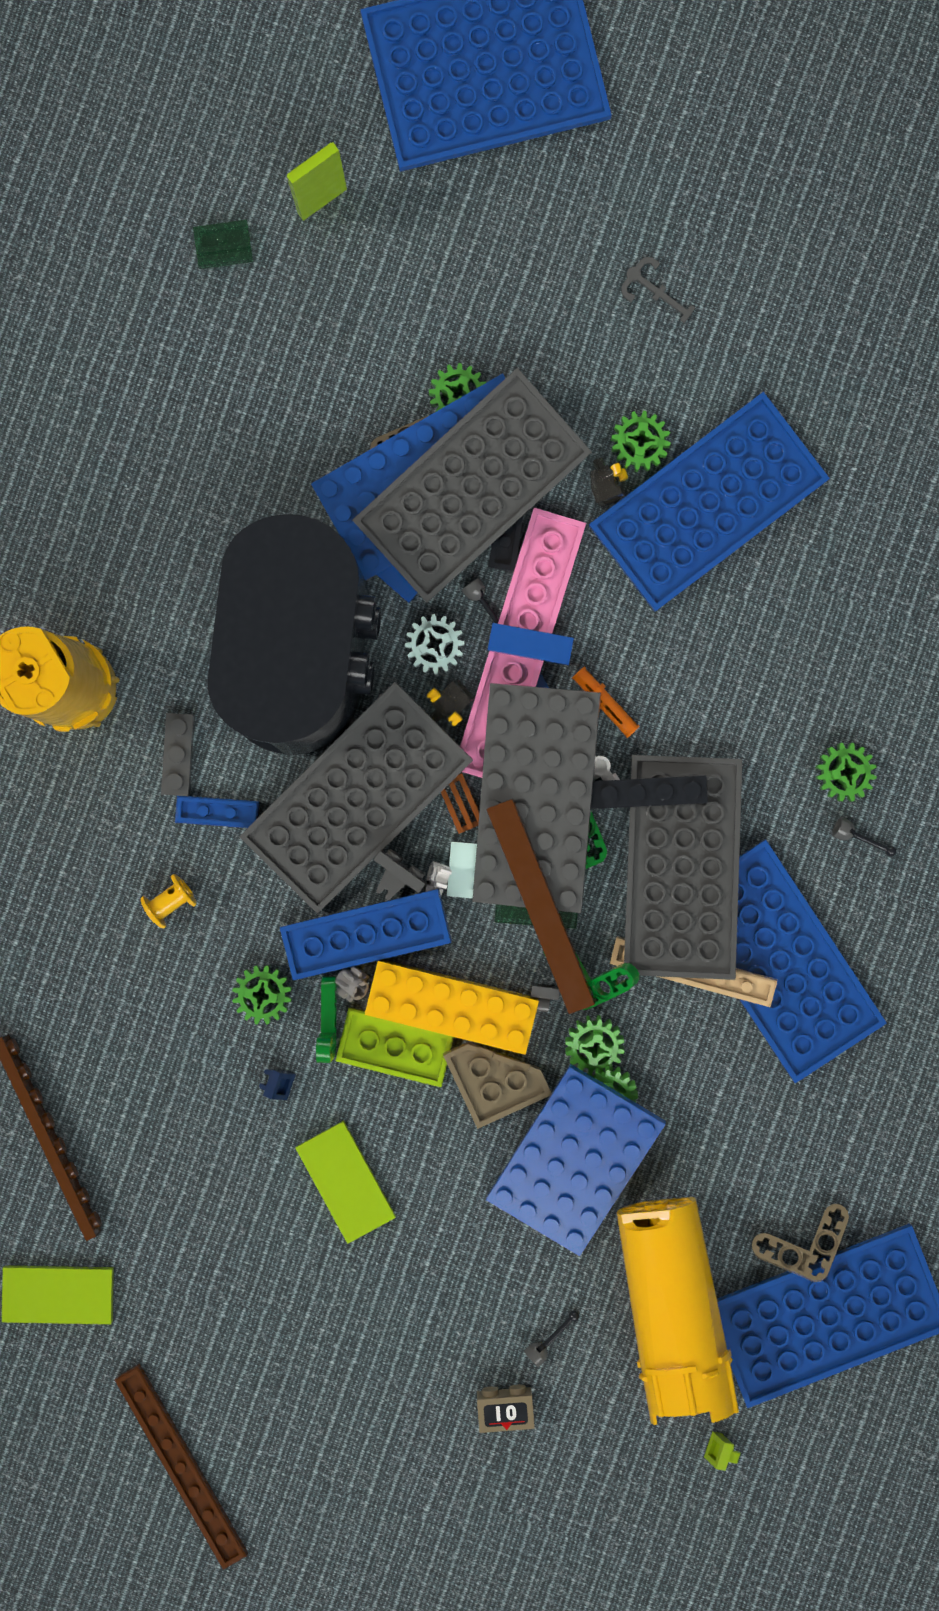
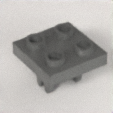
(397, 874)

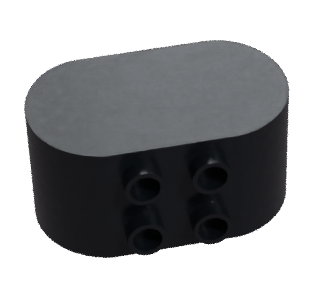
(291, 635)

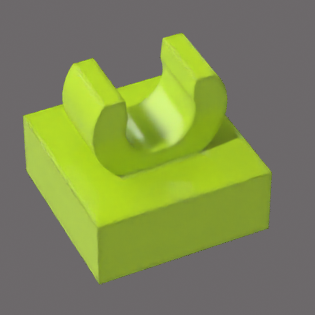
(720, 1451)

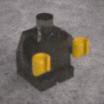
(606, 482)
(450, 702)

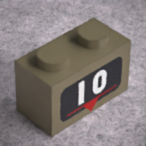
(505, 1409)

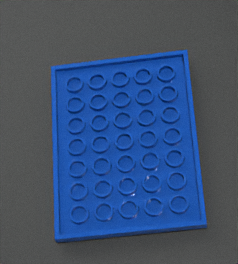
(482, 73)

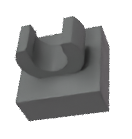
(544, 994)

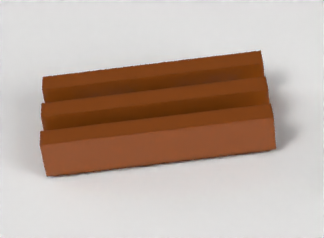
(470, 825)

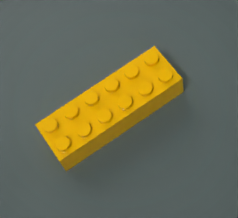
(452, 1006)

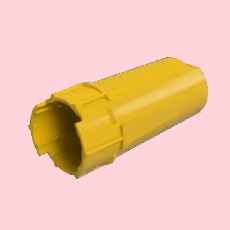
(48, 692)
(675, 1311)

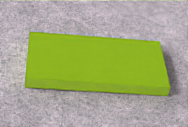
(317, 181)
(393, 1048)
(345, 1182)
(57, 1294)

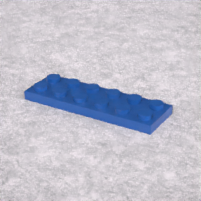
(366, 934)

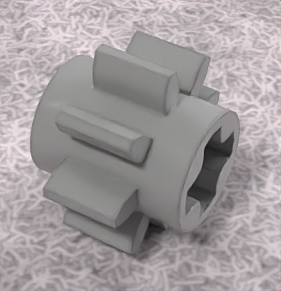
(352, 984)

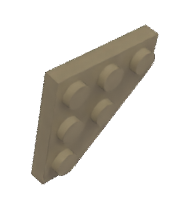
(494, 1082)

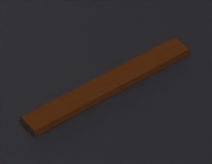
(541, 906)
(181, 1466)

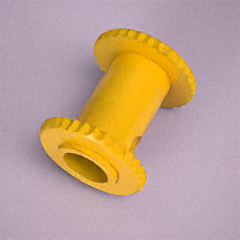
(168, 901)

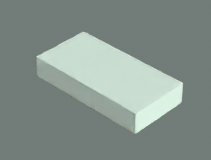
(463, 869)

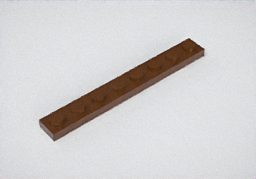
(53, 1147)

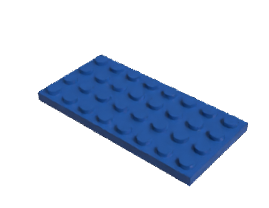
(363, 479)
(709, 501)
(817, 997)
(804, 1330)

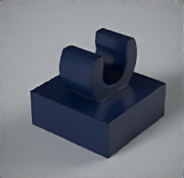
(278, 1084)

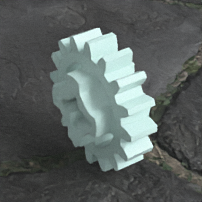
(446, 638)

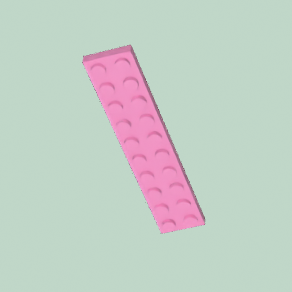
(530, 604)

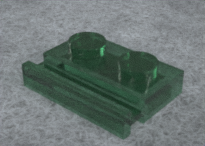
(223, 244)

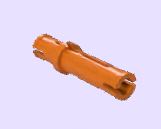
(607, 703)

